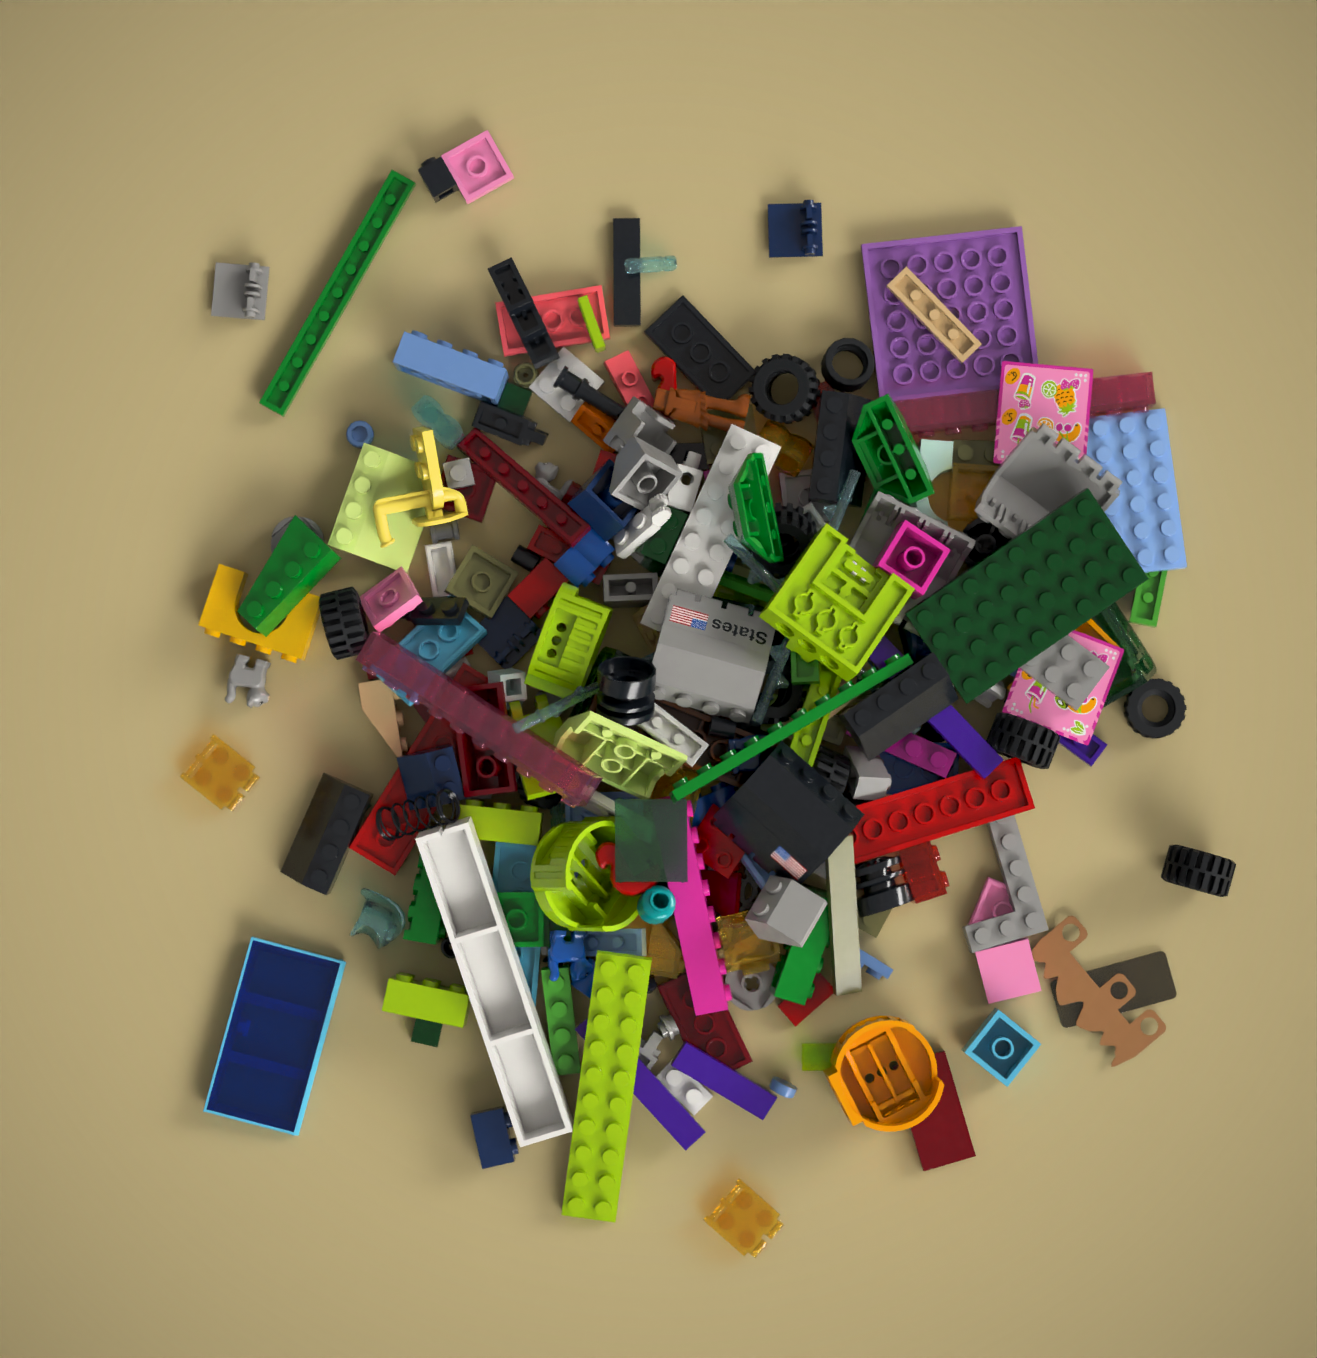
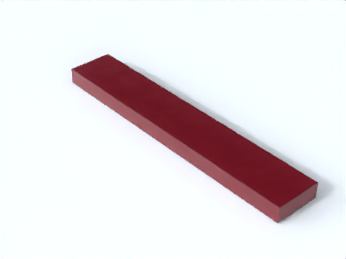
(523, 487)

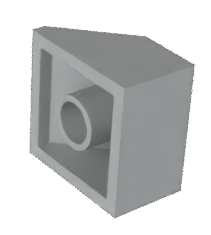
(642, 473)
(785, 912)

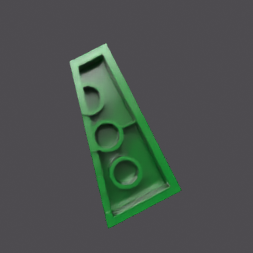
(287, 577)

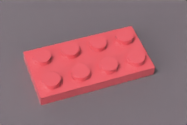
(561, 318)

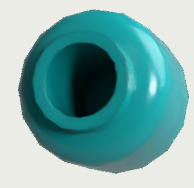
(656, 904)

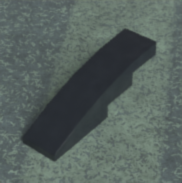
(523, 313)

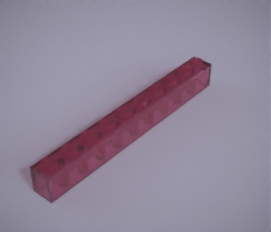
(980, 408)
(479, 719)

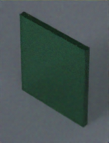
(651, 840)

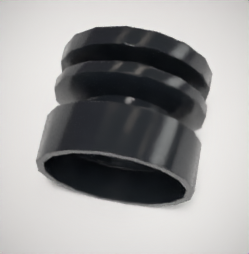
(626, 690)
(880, 887)

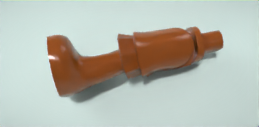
(692, 407)

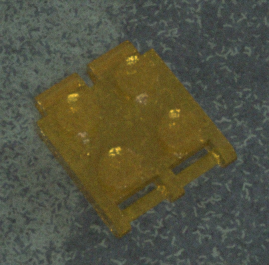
(221, 775)
(745, 1220)

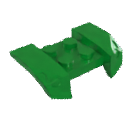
(527, 921)

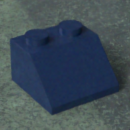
(598, 507)
(428, 773)

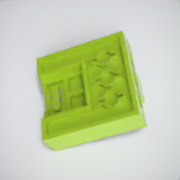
(835, 604)

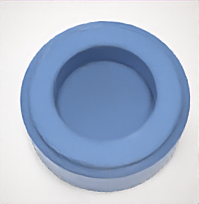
(359, 433)
(783, 1087)

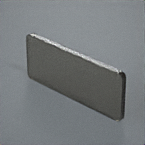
(1147, 974)

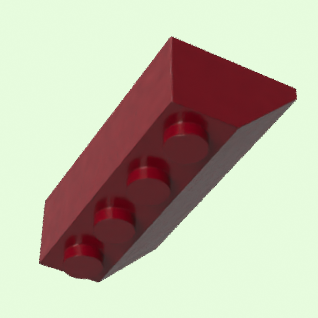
(479, 768)

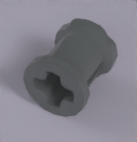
(445, 531)

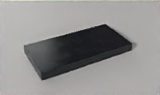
(699, 351)

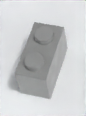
(629, 589)
(866, 778)

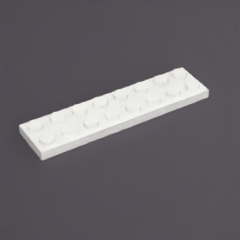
(700, 550)

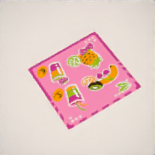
(1041, 395)
(1037, 704)

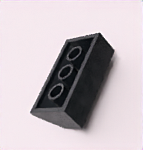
(834, 448)
(899, 706)
(326, 834)

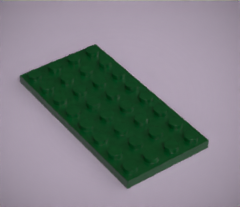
(1026, 595)

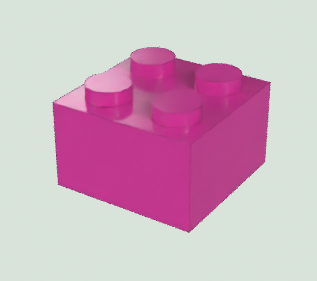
(912, 557)

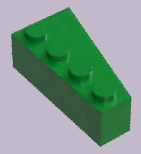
(423, 913)
(799, 965)

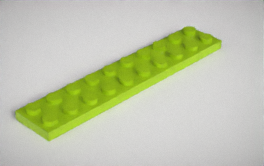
(606, 1085)

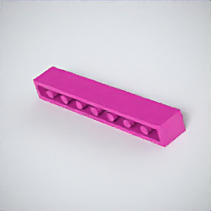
(696, 932)

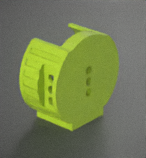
(575, 647)
(589, 899)

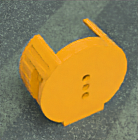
(898, 1096)

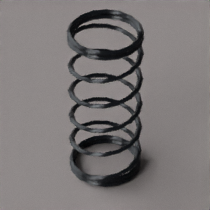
(397, 822)

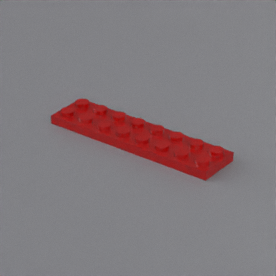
(940, 809)
(393, 853)

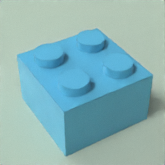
(1001, 1047)

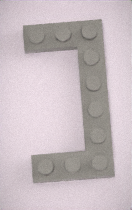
(1021, 889)

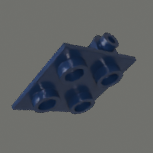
(795, 230)
(509, 634)

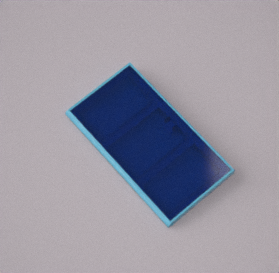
(274, 1036)

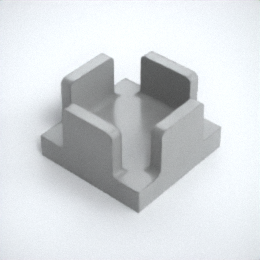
(644, 423)

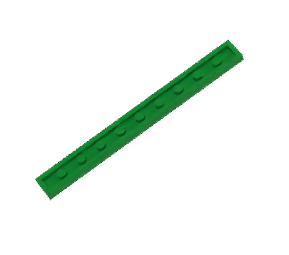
(337, 293)
(779, 731)

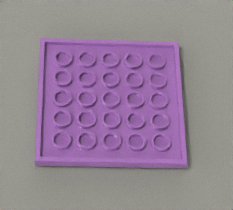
(979, 281)

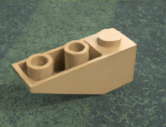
(381, 708)

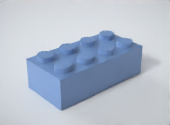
(451, 368)

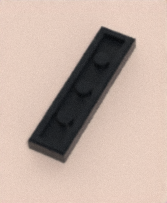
(626, 286)

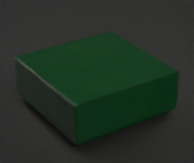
(515, 398)
(426, 1032)

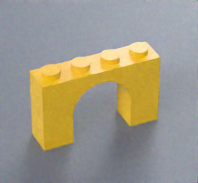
(222, 617)

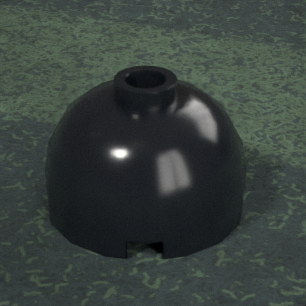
(987, 540)

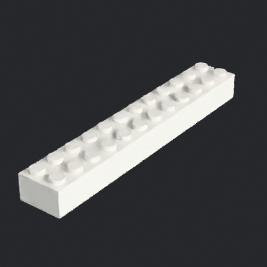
(495, 981)

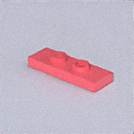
(628, 379)

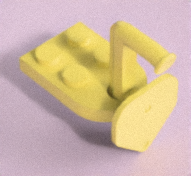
(431, 497)

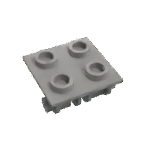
(240, 291)

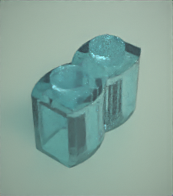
(444, 427)

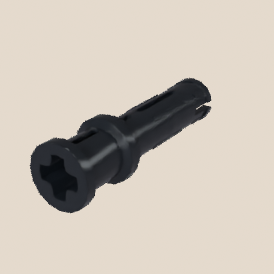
(581, 389)

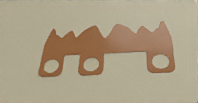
(1099, 1006)

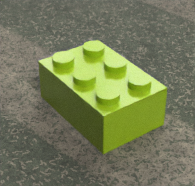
(504, 824)
(427, 1000)

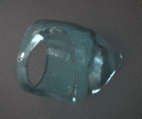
(379, 919)

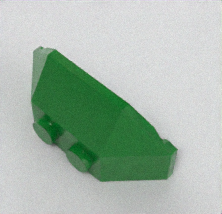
(890, 452)
(754, 509)

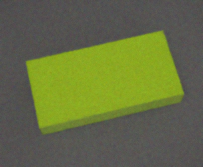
(591, 324)

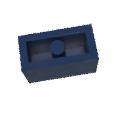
(494, 1137)

